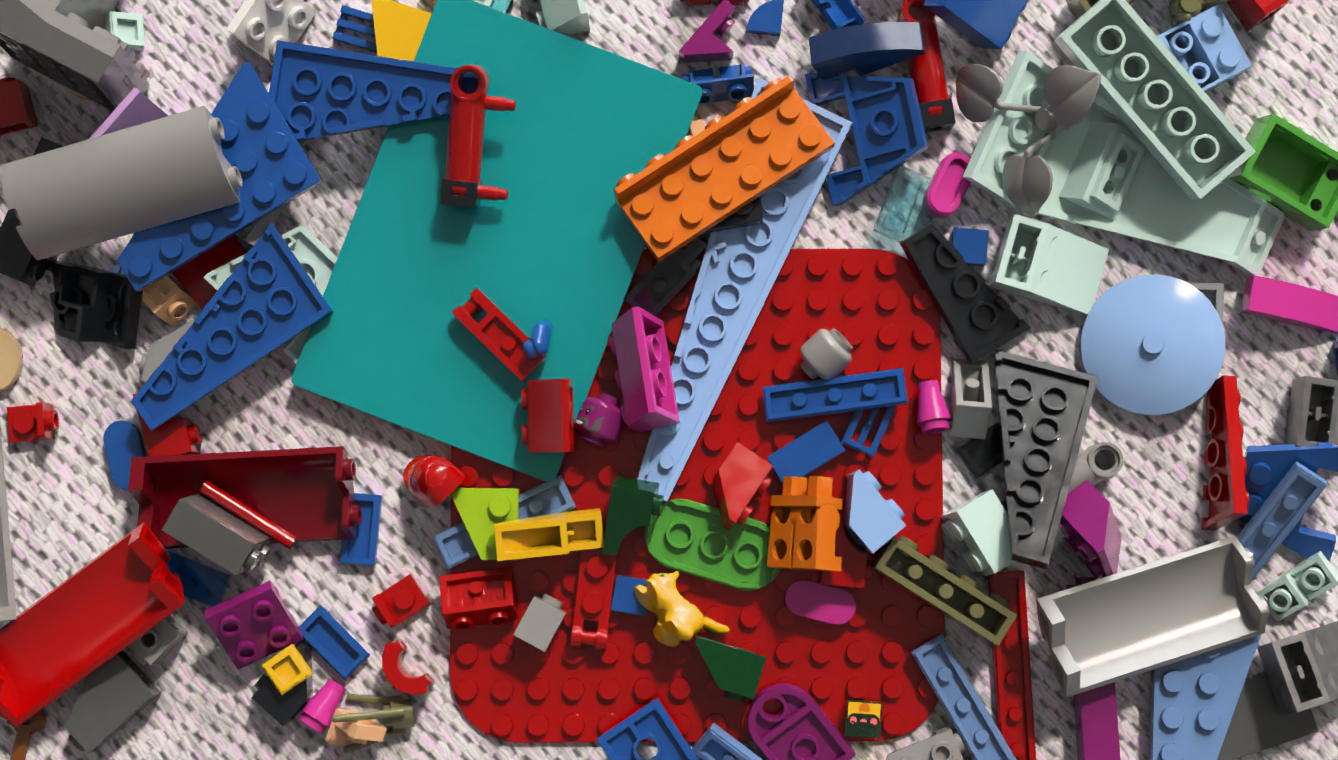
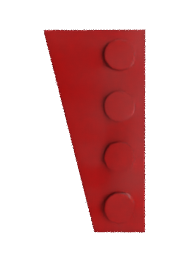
(1224, 455)

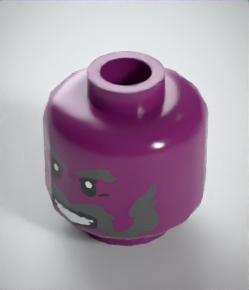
(599, 420)

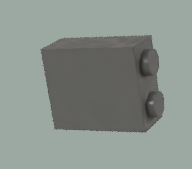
(217, 534)

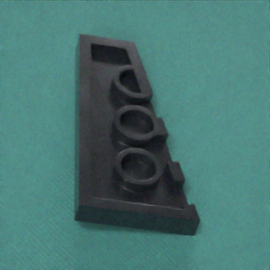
(967, 304)

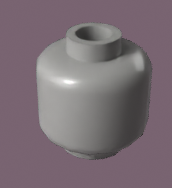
(825, 354)

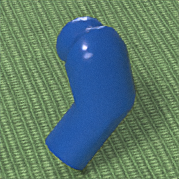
(541, 338)

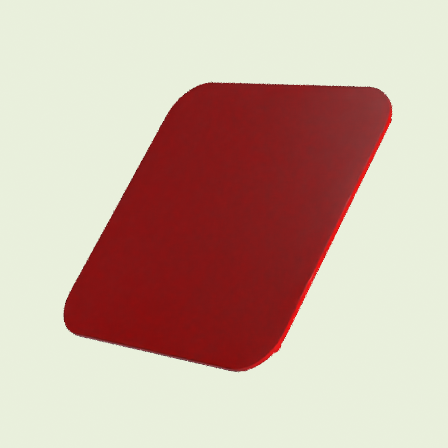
(584, 692)

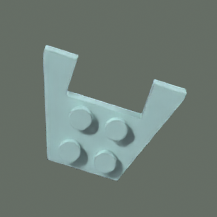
(314, 258)

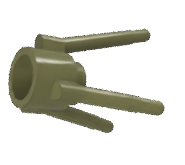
(1186, 9)
(396, 713)

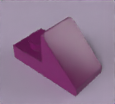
(704, 44)

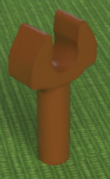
(24, 734)

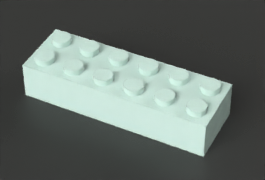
(1155, 96)

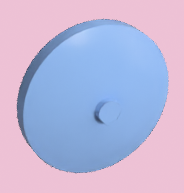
(1153, 344)

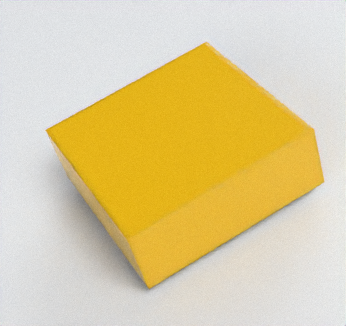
(287, 669)

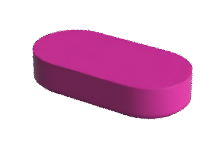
(947, 186)
(820, 602)

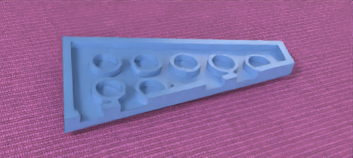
(1196, 701)

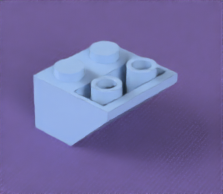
(1207, 49)
(867, 514)

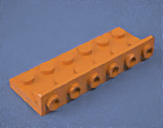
(722, 168)

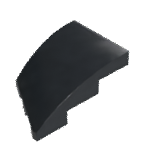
(94, 305)

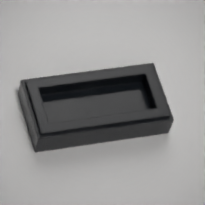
(982, 454)

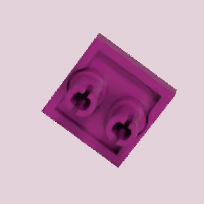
(253, 625)

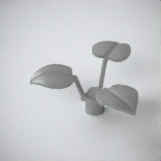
(1069, 96)

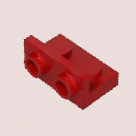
(477, 598)

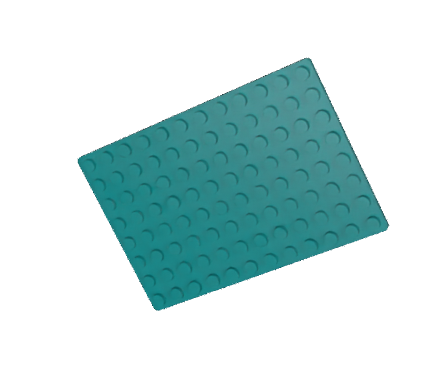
(543, 253)

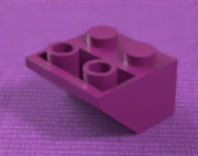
(1091, 529)

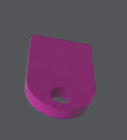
(796, 731)

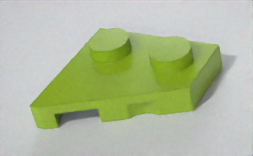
(481, 510)

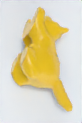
(676, 616)

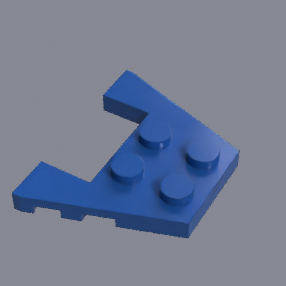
(884, 127)
(1267, 468)

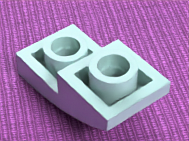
(1298, 586)

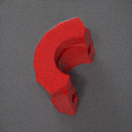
(398, 675)

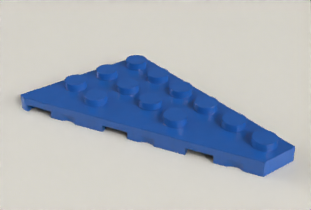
(271, 171)

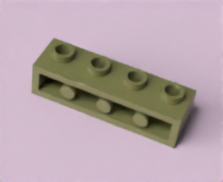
(944, 591)

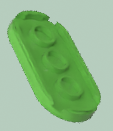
(694, 542)

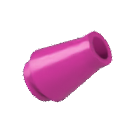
(932, 410)
(321, 707)

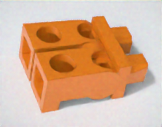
(804, 525)

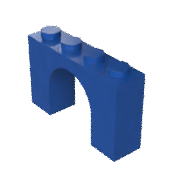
(981, 21)

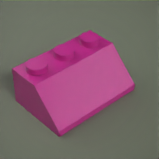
(644, 371)

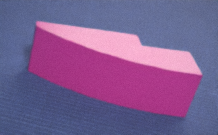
(1290, 304)

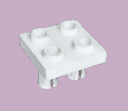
(266, 21)

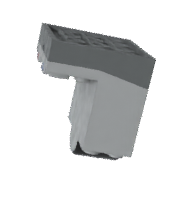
(71, 47)

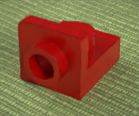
(32, 422)
(399, 602)

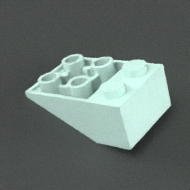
(1048, 265)

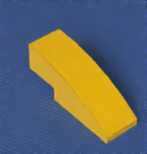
(549, 534)

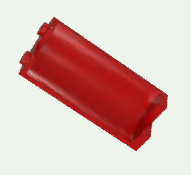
(85, 622)

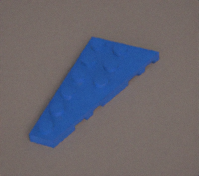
(348, 92)
(245, 320)

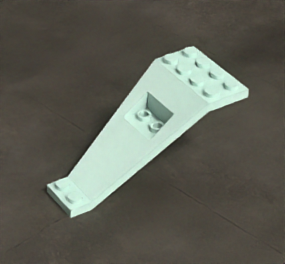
(1138, 192)

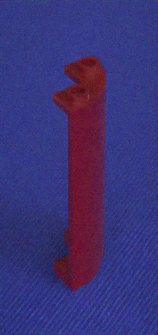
(295, 488)

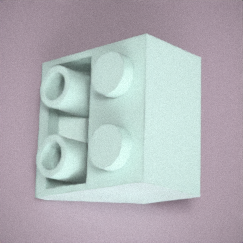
(980, 534)

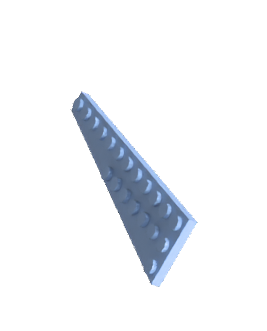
(726, 302)

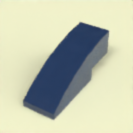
(865, 47)

